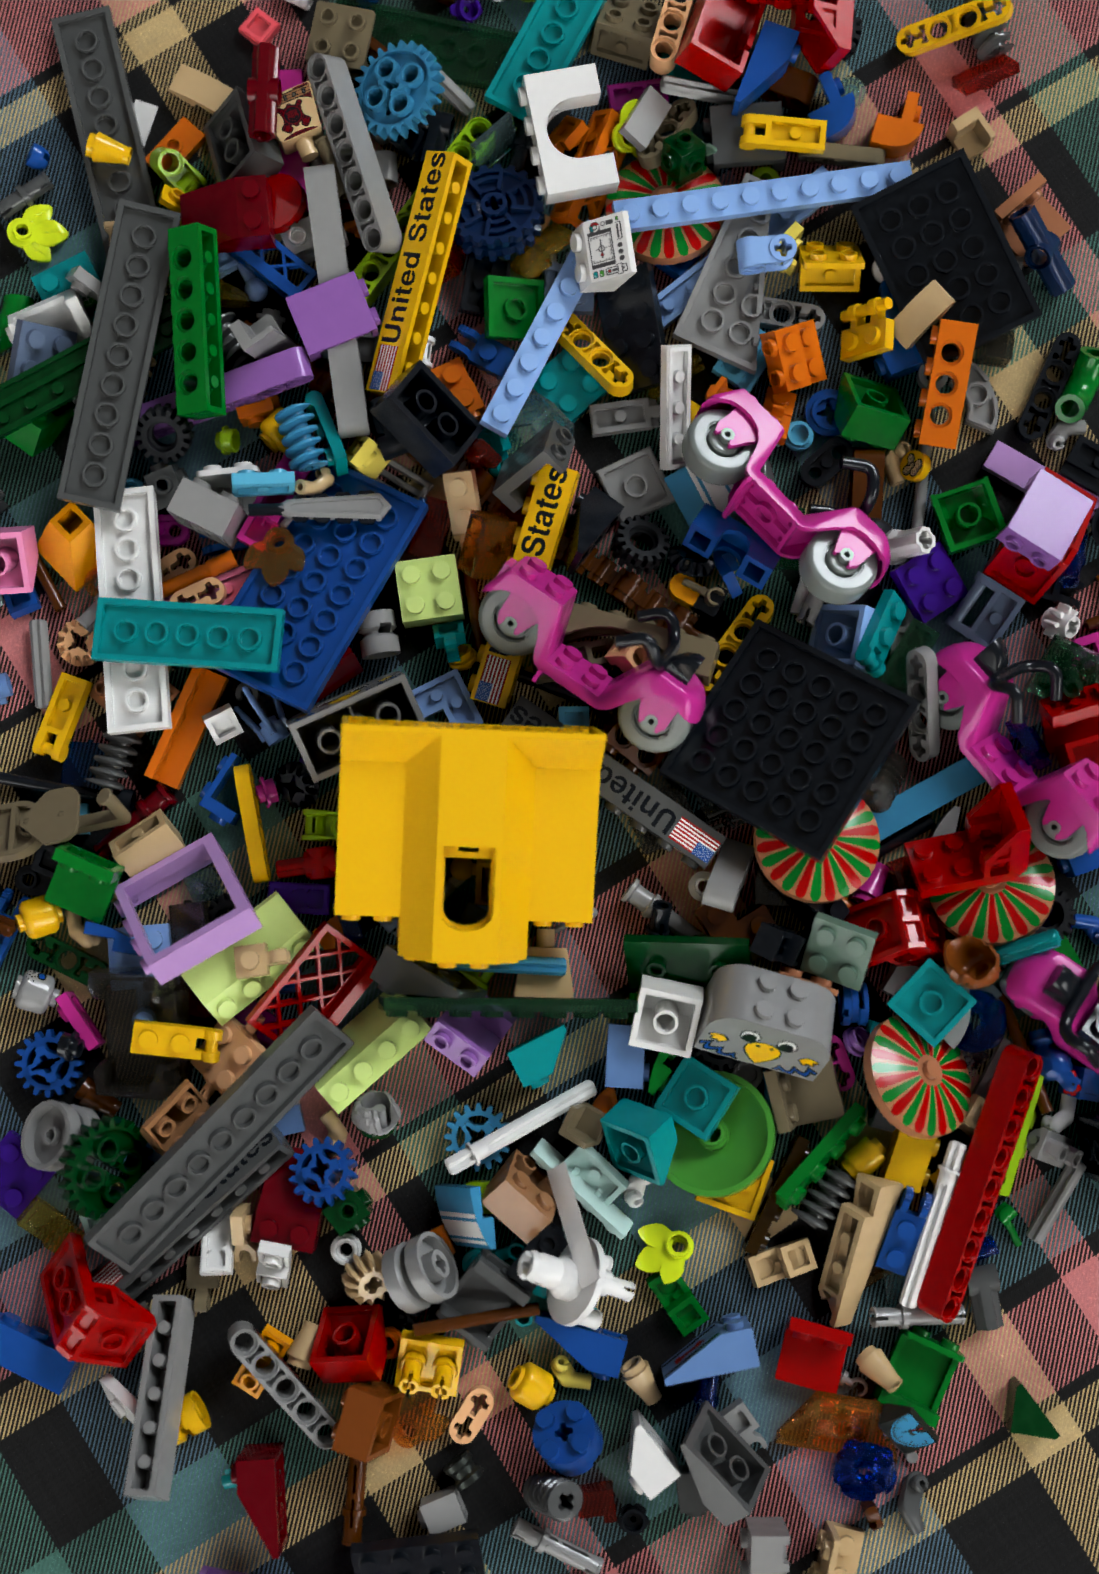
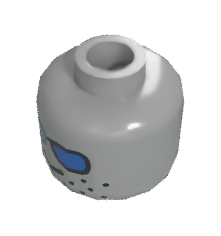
(35, 992)

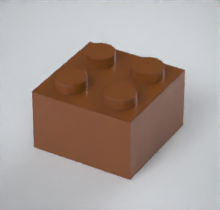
(367, 1420)

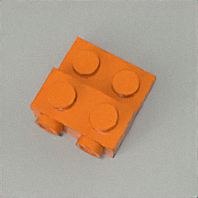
(793, 357)
(456, 379)

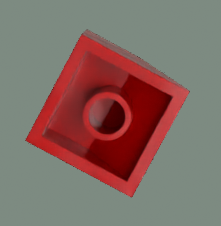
(350, 1344)

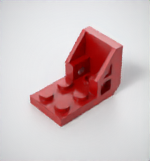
(825, 38)
(1017, 571)
(986, 853)
(905, 928)
(91, 1318)

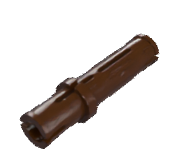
(354, 1505)

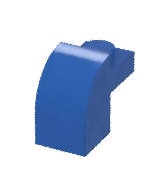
(839, 111)

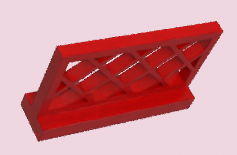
(337, 1001)

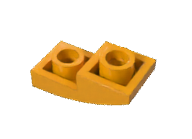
(244, 1378)

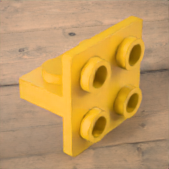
(830, 267)

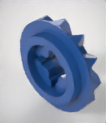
(817, 405)

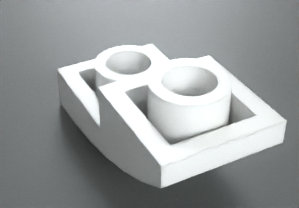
(273, 1265)

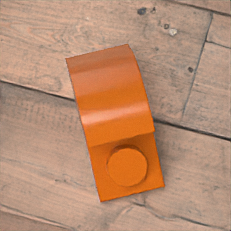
(899, 134)

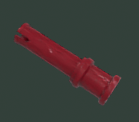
(159, 798)

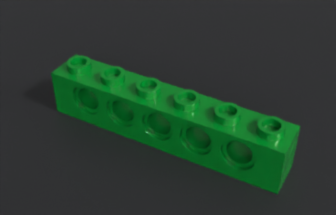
(196, 321)

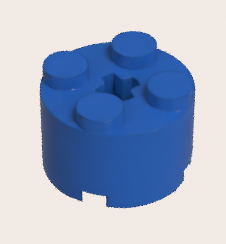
(584, 1436)

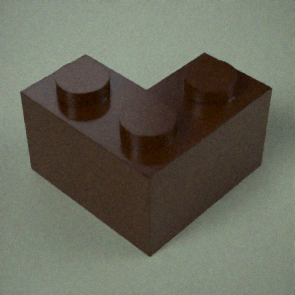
(724, 924)

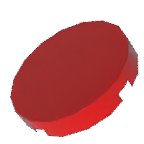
(288, 201)

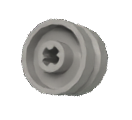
(49, 1129)
(420, 1272)

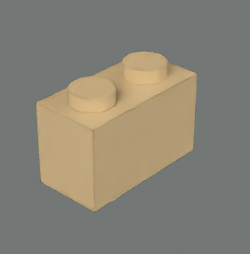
(146, 843)

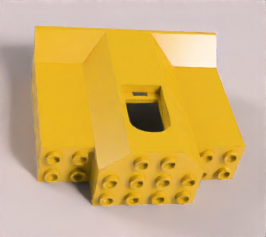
(439, 786)

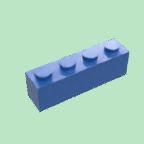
(32, 1354)

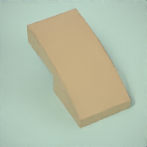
(199, 89)
(921, 313)
(781, 1262)

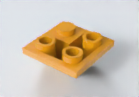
(70, 545)

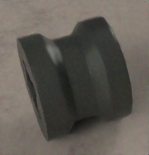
(463, 1470)

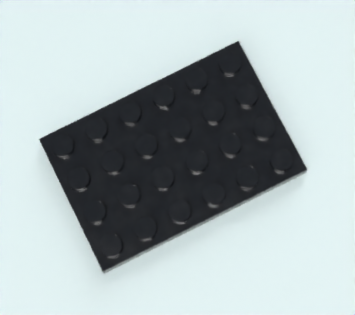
(947, 232)

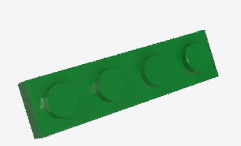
(814, 1165)

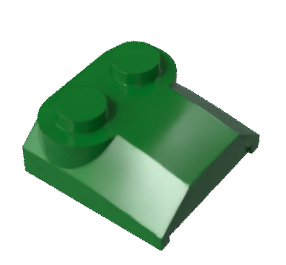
(967, 516)

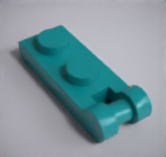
(334, 449)
(881, 633)

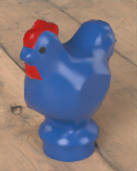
(1056, 1063)

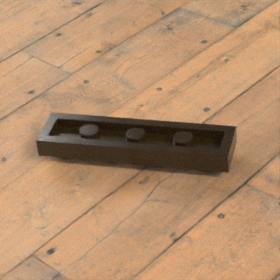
(769, 1211)

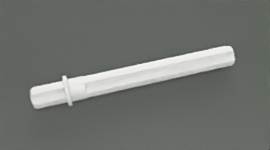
(520, 1127)
(925, 1246)

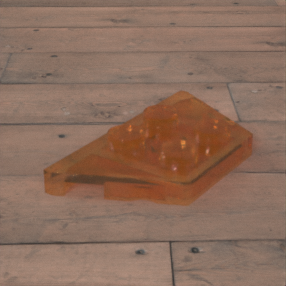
(831, 1420)

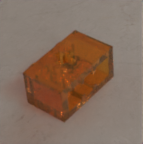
(486, 544)

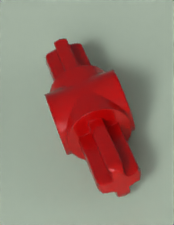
(315, 864)

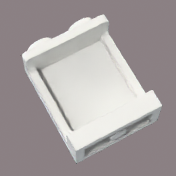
(59, 311)

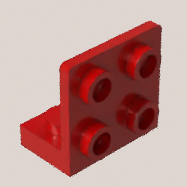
(1070, 718)
(812, 1355)

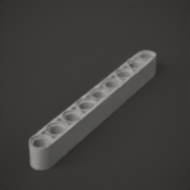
(332, 263)

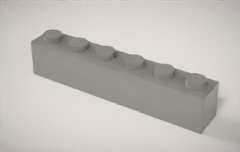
(160, 1400)

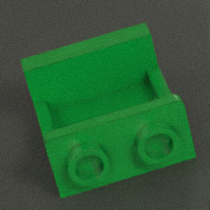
(925, 1372)

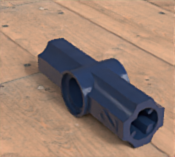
(1049, 263)

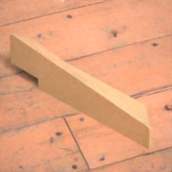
(856, 1244)

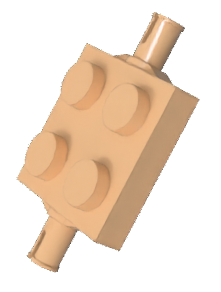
(237, 1053)

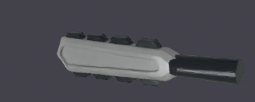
(343, 507)

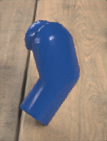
(1089, 925)

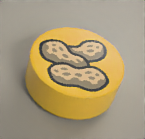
(915, 466)

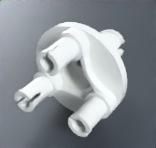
(565, 1298)

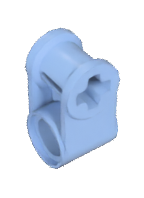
(760, 253)

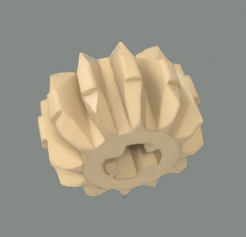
(364, 1278)

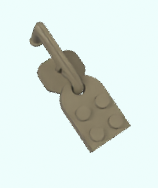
(53, 821)

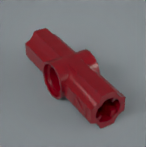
(264, 92)

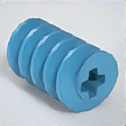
(299, 439)

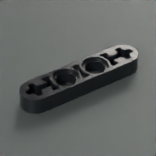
(1049, 388)

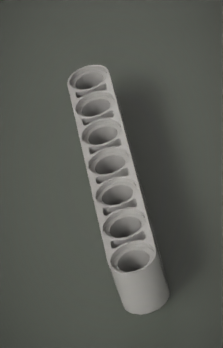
(354, 154)

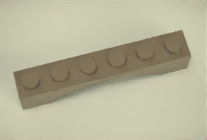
(589, 622)

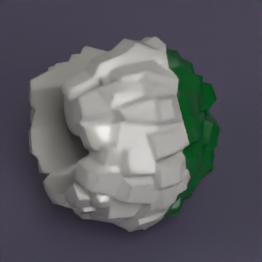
(376, 1114)

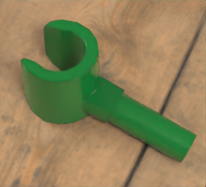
(1005, 1214)

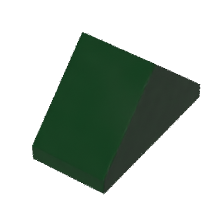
(1024, 1415)

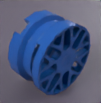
(853, 1005)

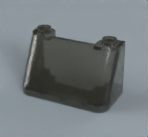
(126, 994)

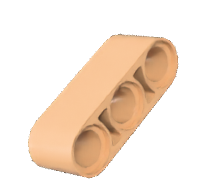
(668, 40)

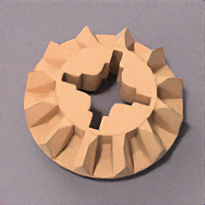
(66, 640)

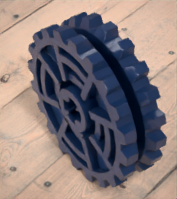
(499, 213)

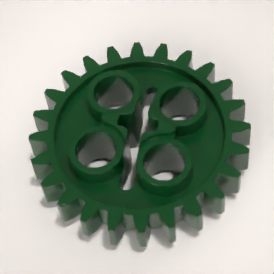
(119, 1140)

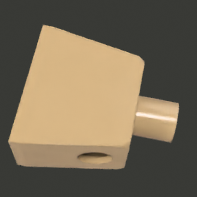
(545, 985)

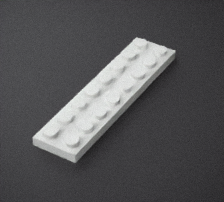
(131, 569)

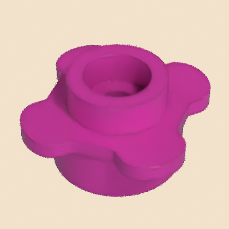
(266, 792)

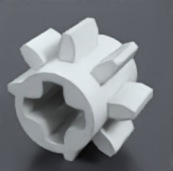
(1060, 621)

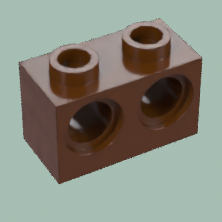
(627, 750)

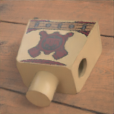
(299, 122)

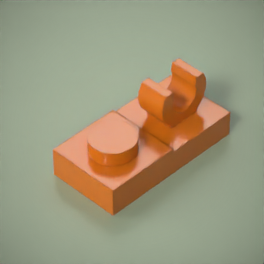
(781, 407)

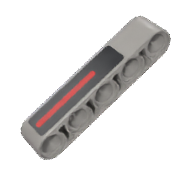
(275, 1372)

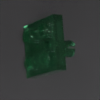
(1061, 653)

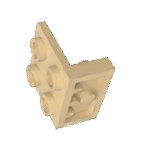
(838, 1549)

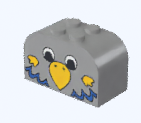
(319, 731)
(767, 1020)

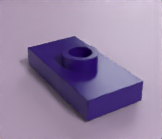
(304, 897)

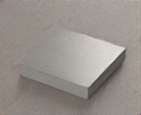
(636, 484)

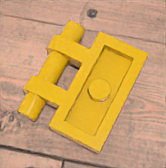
(870, 338)

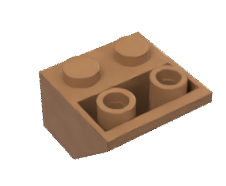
(174, 1117)
(521, 1197)

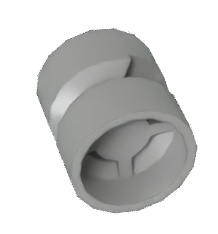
(378, 635)

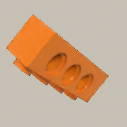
(963, 337)

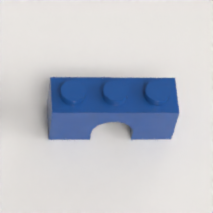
(714, 533)

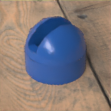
(37, 157)

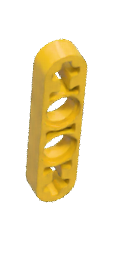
(955, 30)
(596, 350)
(730, 641)
(252, 823)

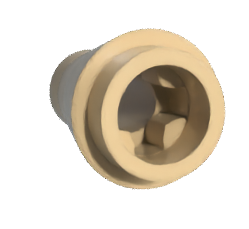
(302, 1346)
(877, 1367)
(640, 1379)

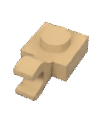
(255, 959)
(241, 1228)

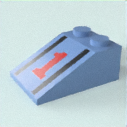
(718, 1350)

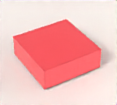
(259, 27)

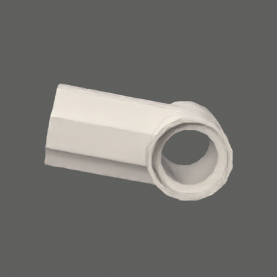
(910, 543)

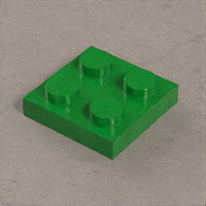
(510, 306)

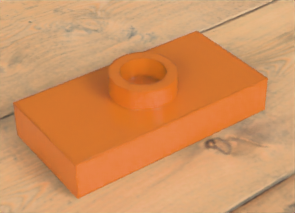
(183, 138)

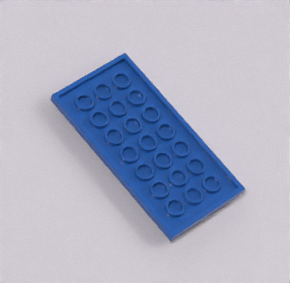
(333, 592)

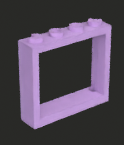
(206, 940)

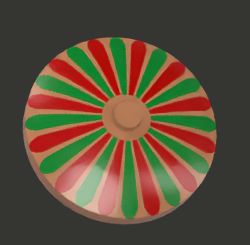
(671, 244)
(840, 874)
(1003, 909)
(914, 1084)

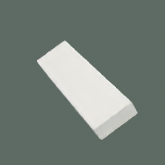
(674, 403)

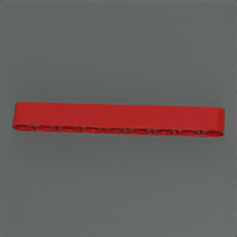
(979, 1182)

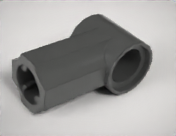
(984, 1297)

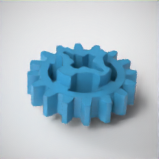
(467, 1125)

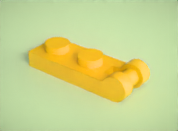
(783, 133)
(62, 717)
(175, 1040)

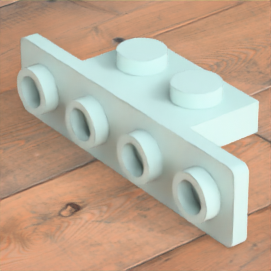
(593, 1181)

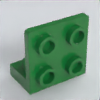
(83, 882)

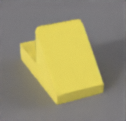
(366, 457)

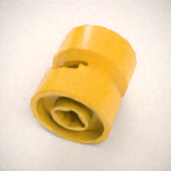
(194, 1417)

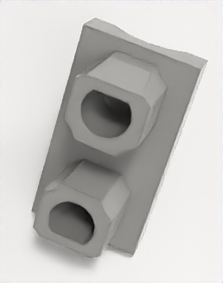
(1053, 1148)

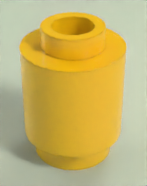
(864, 1157)

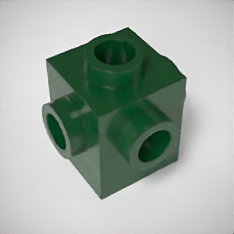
(683, 156)
(342, 1218)

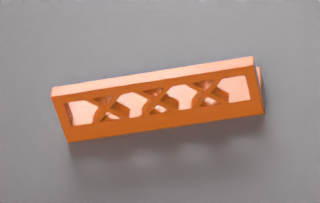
(592, 143)
(179, 745)

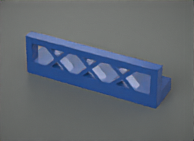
(269, 273)

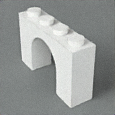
(563, 176)

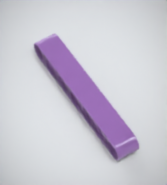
(250, 383)

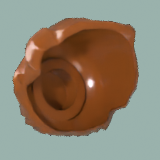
(971, 962)

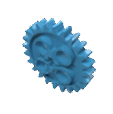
(399, 89)

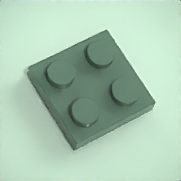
(838, 951)

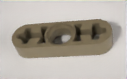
(680, 117)
(846, 156)

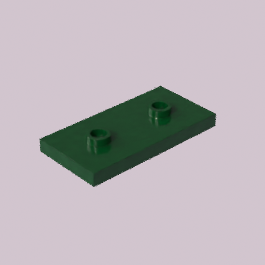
(681, 957)

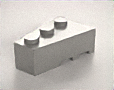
(765, 1546)

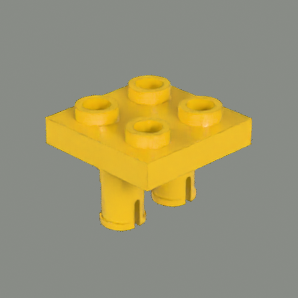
(429, 1364)

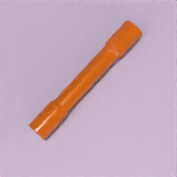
(211, 568)

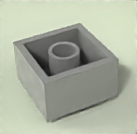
(207, 512)

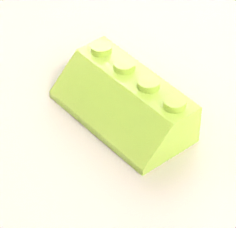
(215, 978)
(376, 1048)

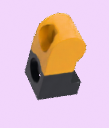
(692, 599)

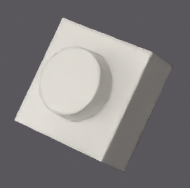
(222, 724)

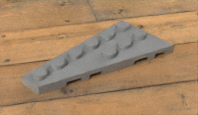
(725, 305)

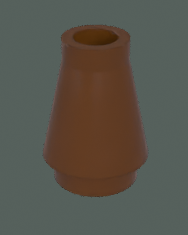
(104, 1104)

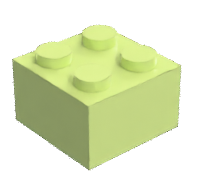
(429, 590)

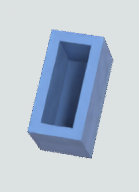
(624, 1062)

